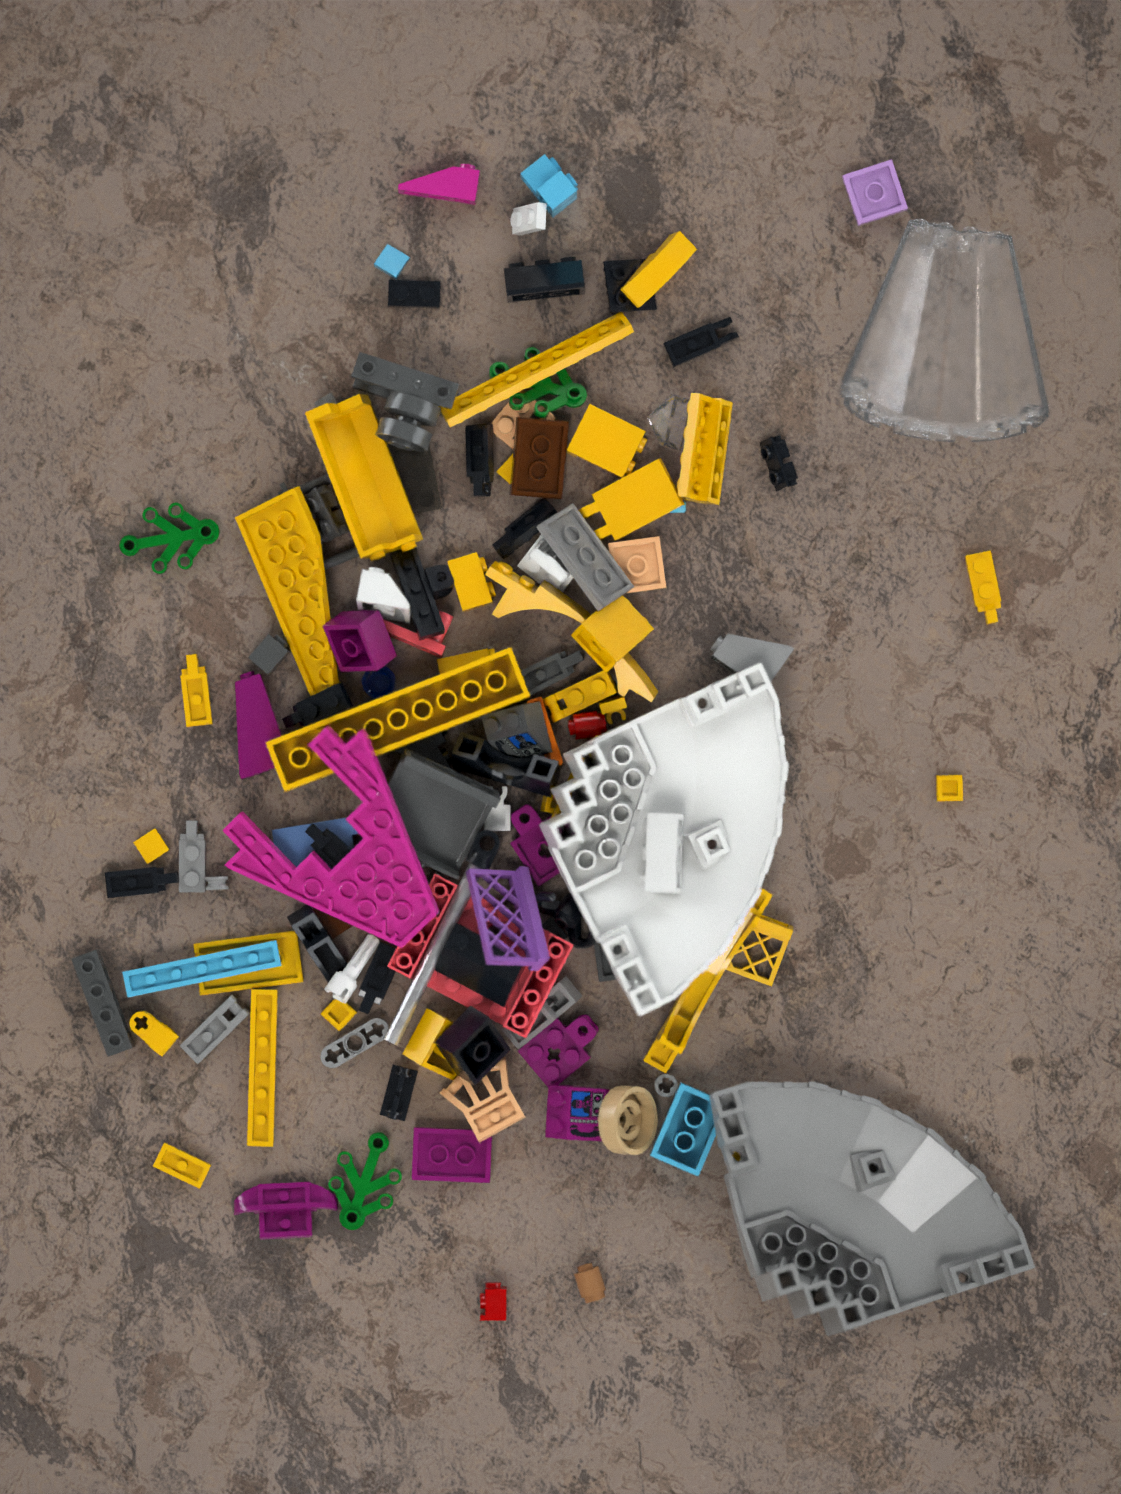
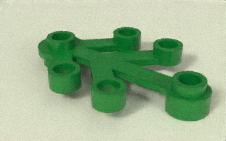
(545, 387)
(174, 537)
(363, 1186)

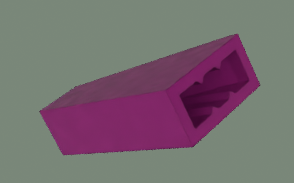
(254, 725)

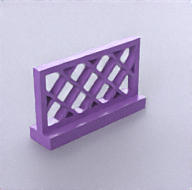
(525, 917)

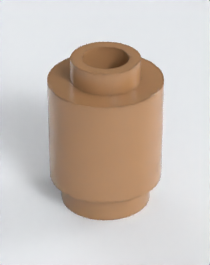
(590, 1282)

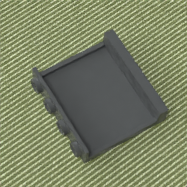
(439, 810)

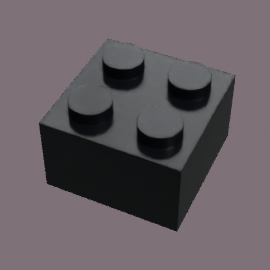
(472, 1045)

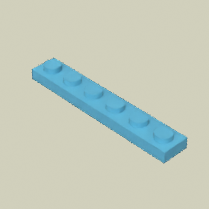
(202, 968)

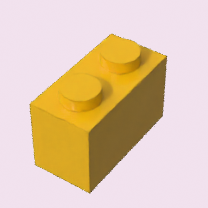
(470, 581)

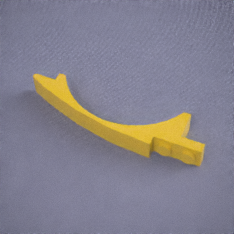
(525, 595)
(690, 1003)

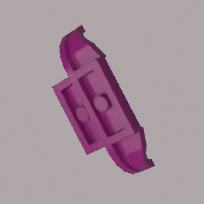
(285, 1207)

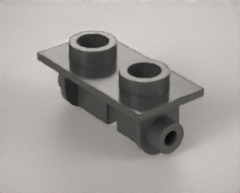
(320, 502)

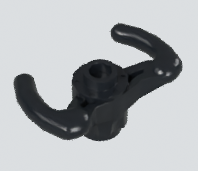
(566, 916)

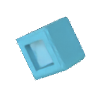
(391, 261)

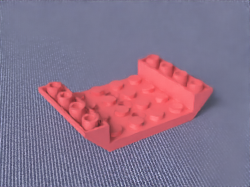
(531, 987)

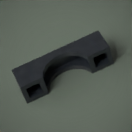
(481, 759)

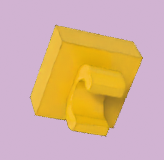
(611, 705)

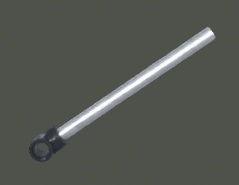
(478, 860)

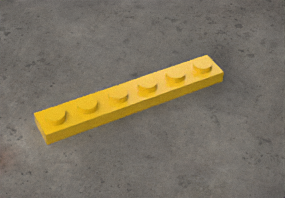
(262, 1067)

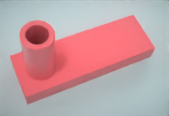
(430, 645)

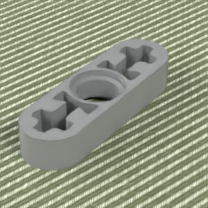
(334, 1045)

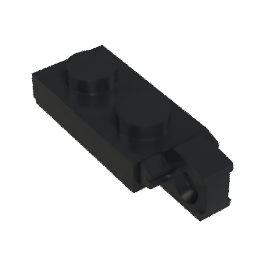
(480, 457)
(523, 528)
(319, 706)
(328, 845)
(138, 881)
(377, 978)

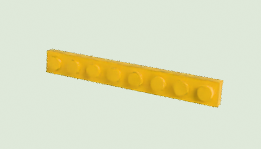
(537, 368)

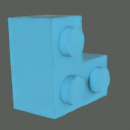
(550, 184)

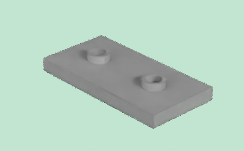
(585, 557)

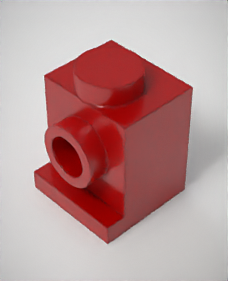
(494, 1302)

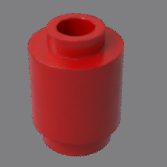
(587, 725)

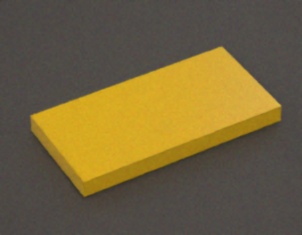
(288, 973)

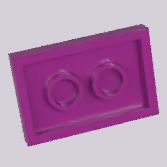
(450, 1155)

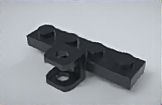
(422, 589)

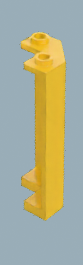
(364, 477)

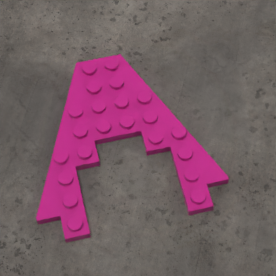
(377, 882)

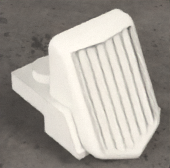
(543, 564)

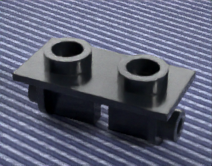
(780, 474)
(398, 1092)

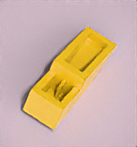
(658, 268)

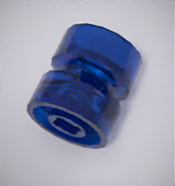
(379, 683)

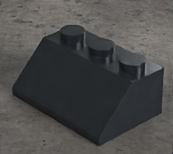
(544, 280)
(466, 964)

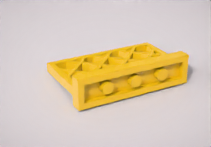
(772, 929)

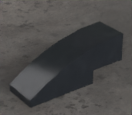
(317, 941)

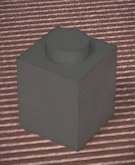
(270, 653)

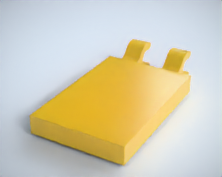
(634, 501)

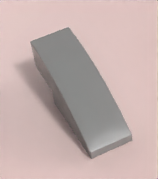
(560, 998)

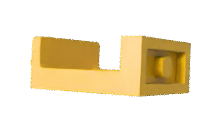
(607, 442)
(612, 632)

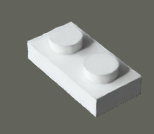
(528, 218)

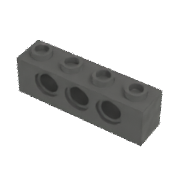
(103, 1002)

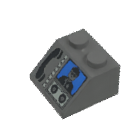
(518, 731)

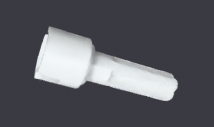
(344, 982)

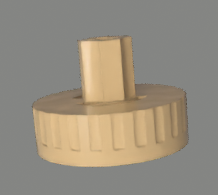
(639, 1120)

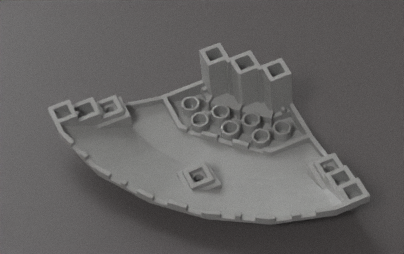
(847, 1236)

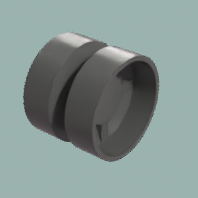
(406, 430)

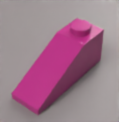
(450, 184)

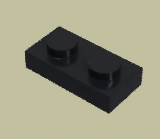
(414, 294)

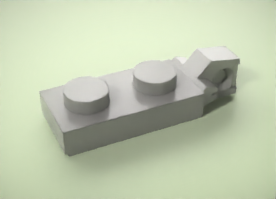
(192, 859)

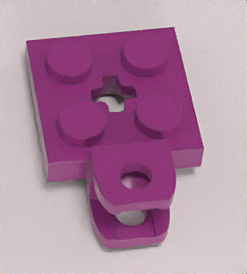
(529, 843)
(569, 1041)

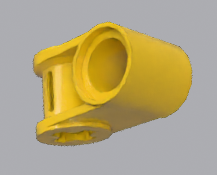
(157, 1035)

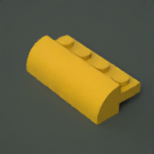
(704, 449)

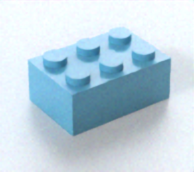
(686, 1131)

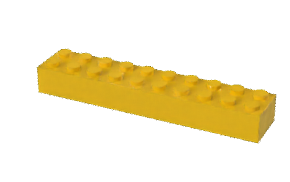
(406, 715)

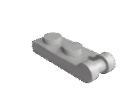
(214, 1030)

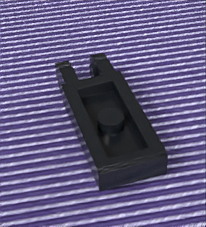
(698, 342)

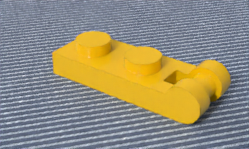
(581, 695)

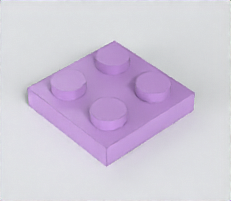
(874, 192)

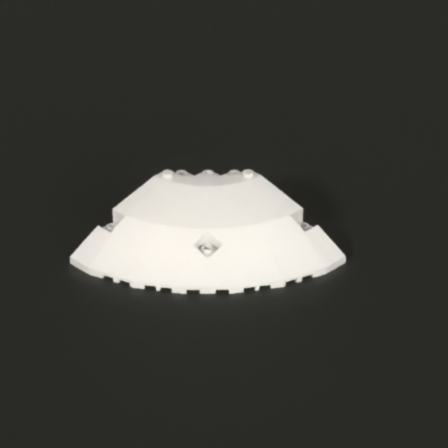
(728, 780)

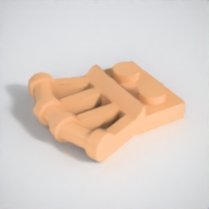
(492, 1113)

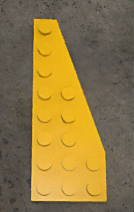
(292, 569)

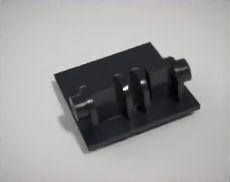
(616, 275)

